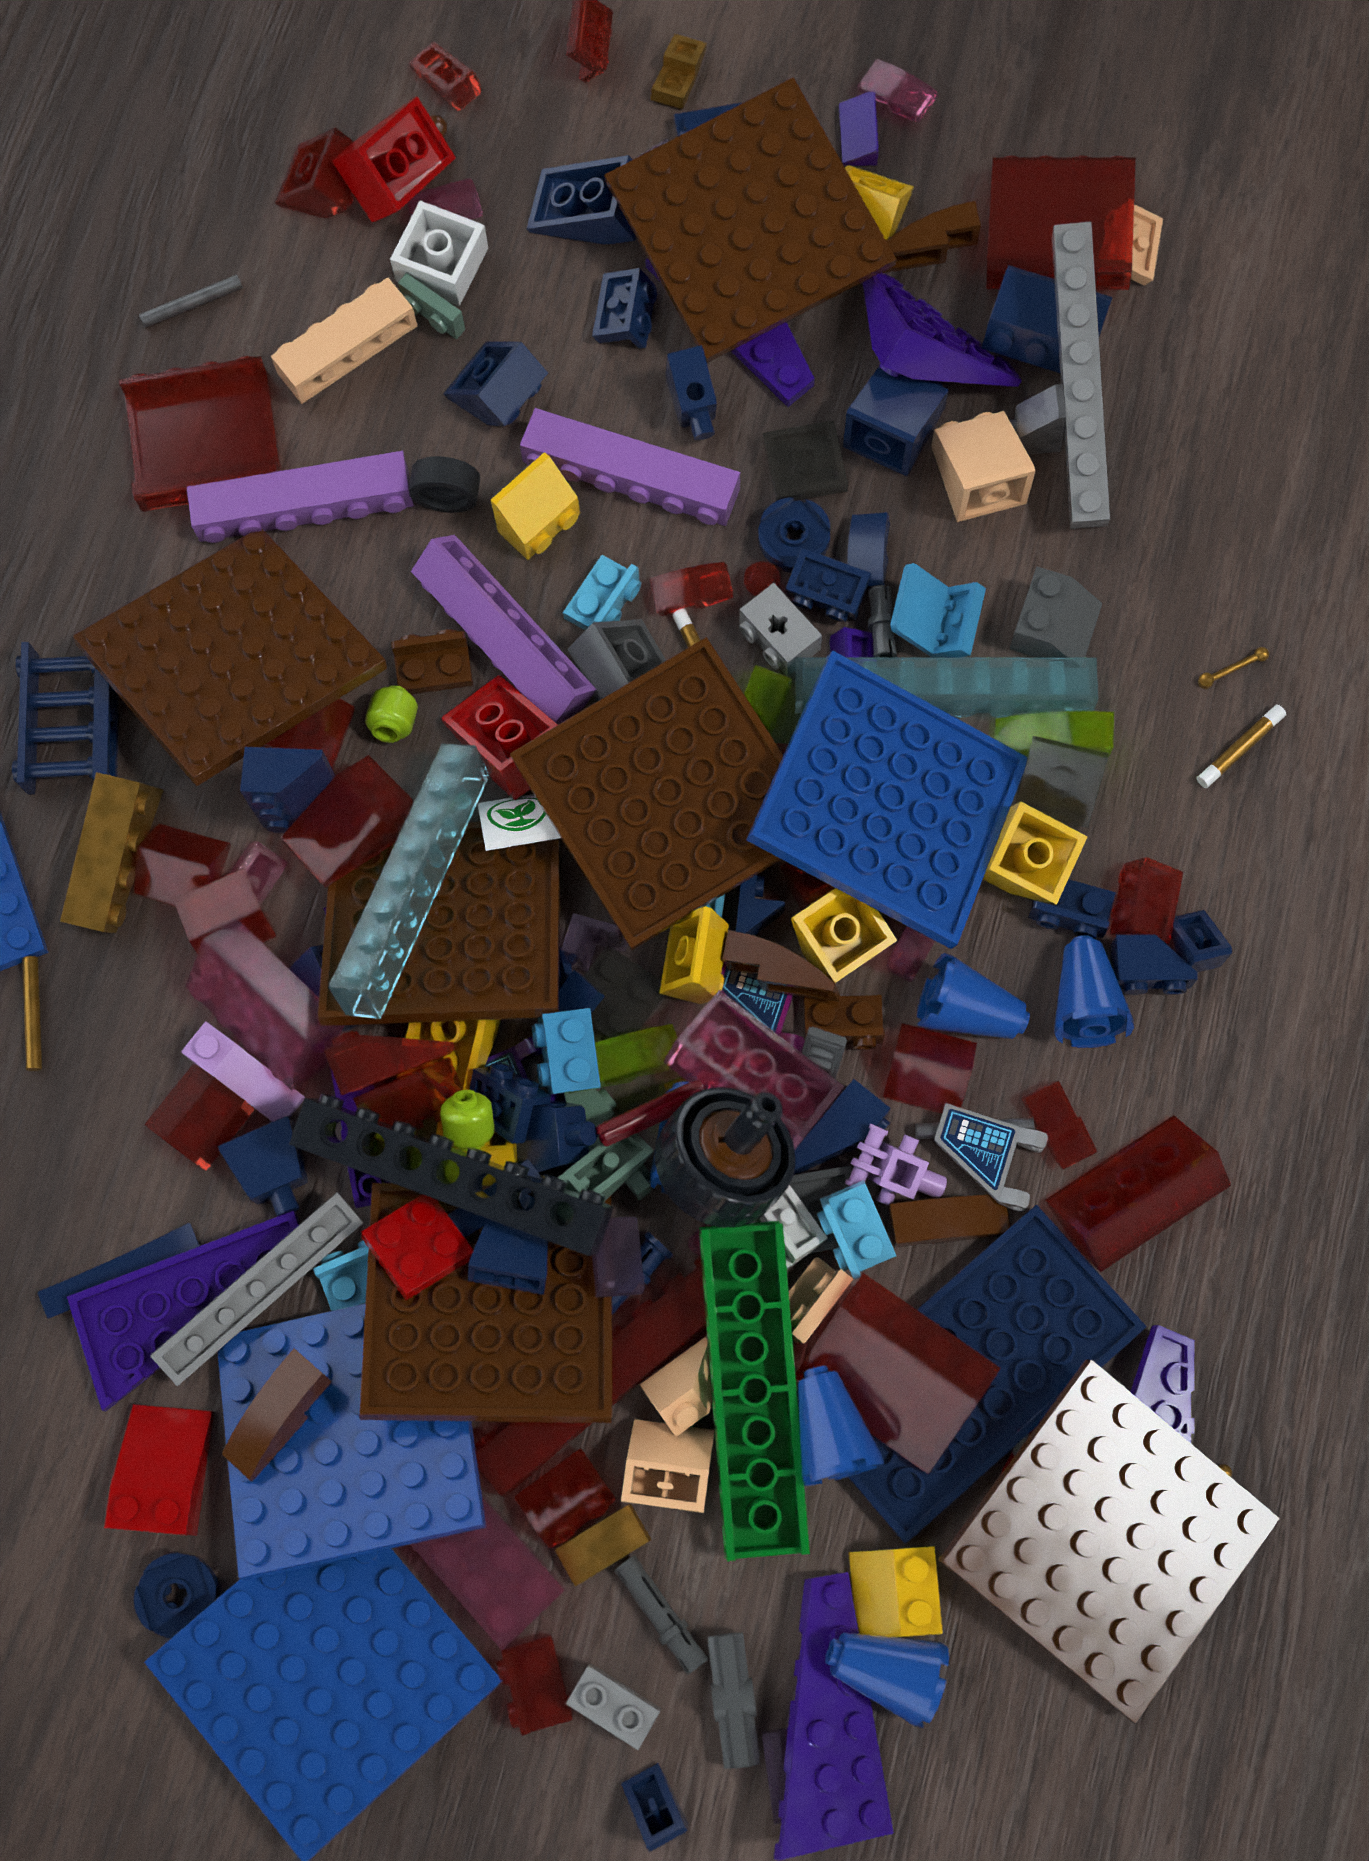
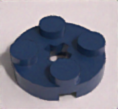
(797, 515)
(155, 1586)

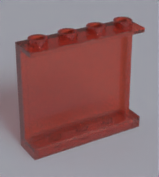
(1048, 191)
(199, 428)

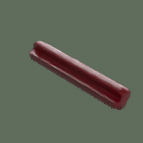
(645, 1114)

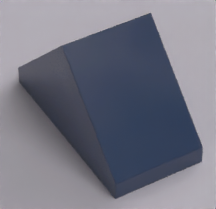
(1200, 941)
(655, 1807)

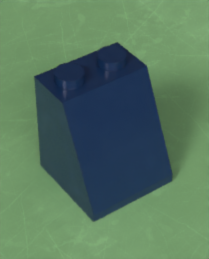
(893, 419)

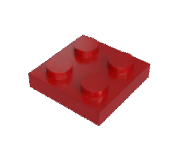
(417, 1245)

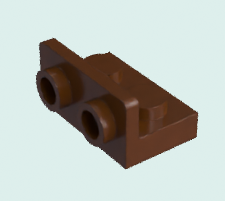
(432, 662)
(852, 1017)

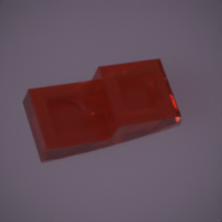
(691, 586)
(1066, 1132)

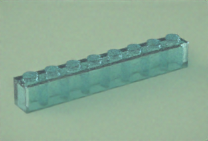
(977, 684)
(409, 882)

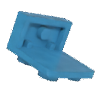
(937, 616)
(566, 1051)

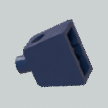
(692, 391)
(556, 1137)
(268, 1164)
(510, 1256)

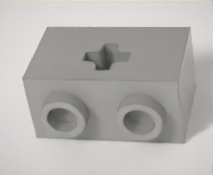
(776, 612)
(613, 1706)

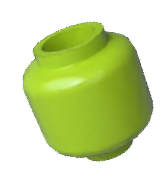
(391, 713)
(467, 1119)

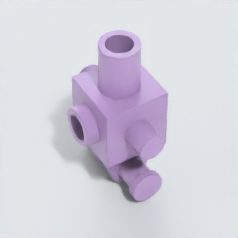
(894, 1168)

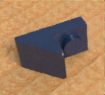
(756, 913)

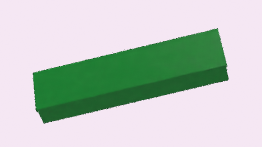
(753, 1391)

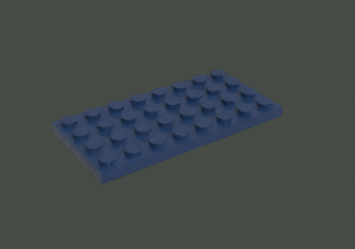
(1035, 1315)

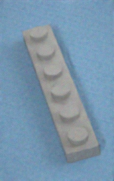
(256, 1289)

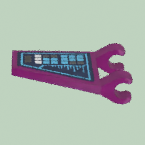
(766, 1006)

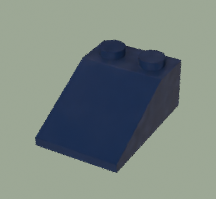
(579, 205)

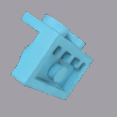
(603, 593)
(857, 1229)
(344, 1277)

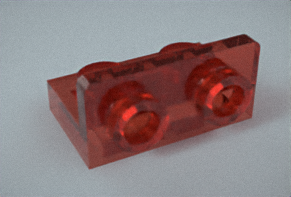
(589, 37)
(1146, 899)
(565, 1499)
(535, 1685)

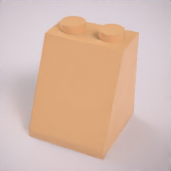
(982, 465)

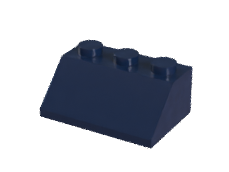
(1026, 319)
(283, 783)

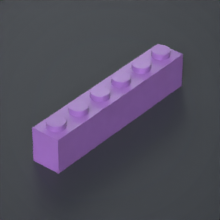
(632, 467)
(300, 497)
(502, 629)

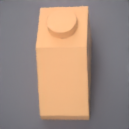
(682, 1388)

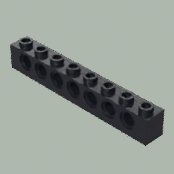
(317, 1135)

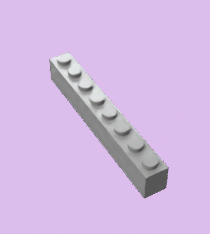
(1080, 375)

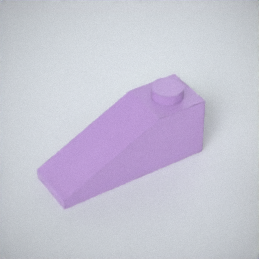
(241, 1073)

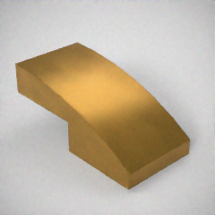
(679, 71)
(603, 1545)

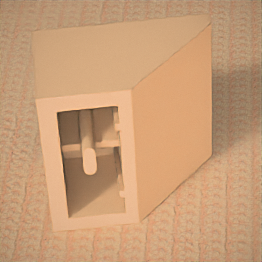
(667, 1468)

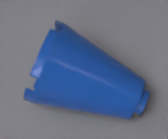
(1089, 997)
(969, 1003)
(832, 1430)
(892, 1672)

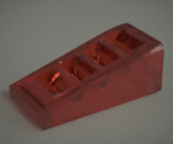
(459, 90)

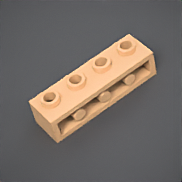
(344, 340)

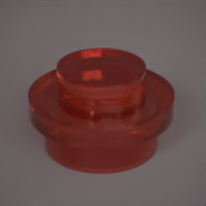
(760, 576)

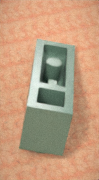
(604, 1170)

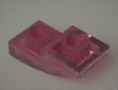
(899, 89)

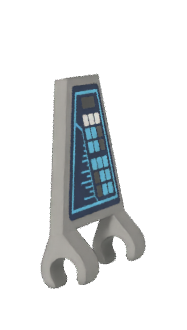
(986, 1149)

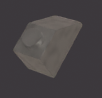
(1041, 421)

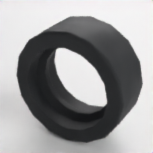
(444, 484)

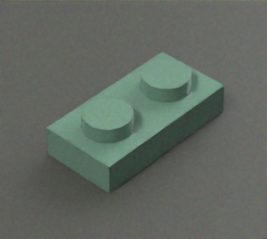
(439, 312)

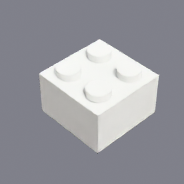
(440, 251)

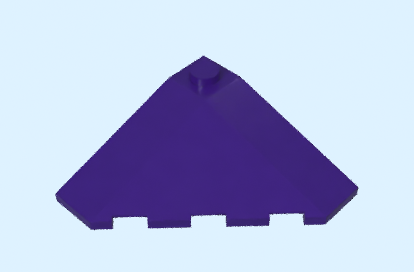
(921, 344)

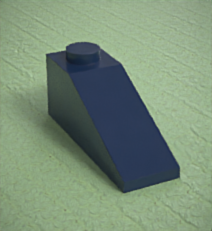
(841, 1127)

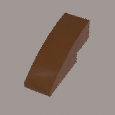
(932, 236)
(776, 967)
(947, 1220)
(275, 1414)

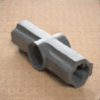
(733, 1700)

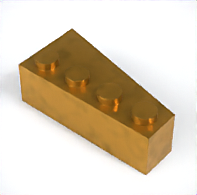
(105, 860)

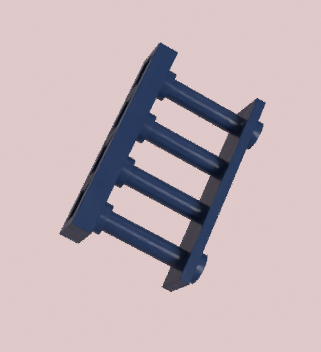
(100, 732)

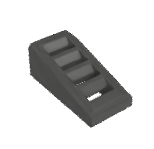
(824, 1050)

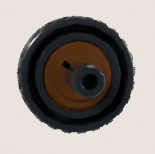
(726, 1156)

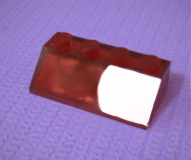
(1139, 1192)

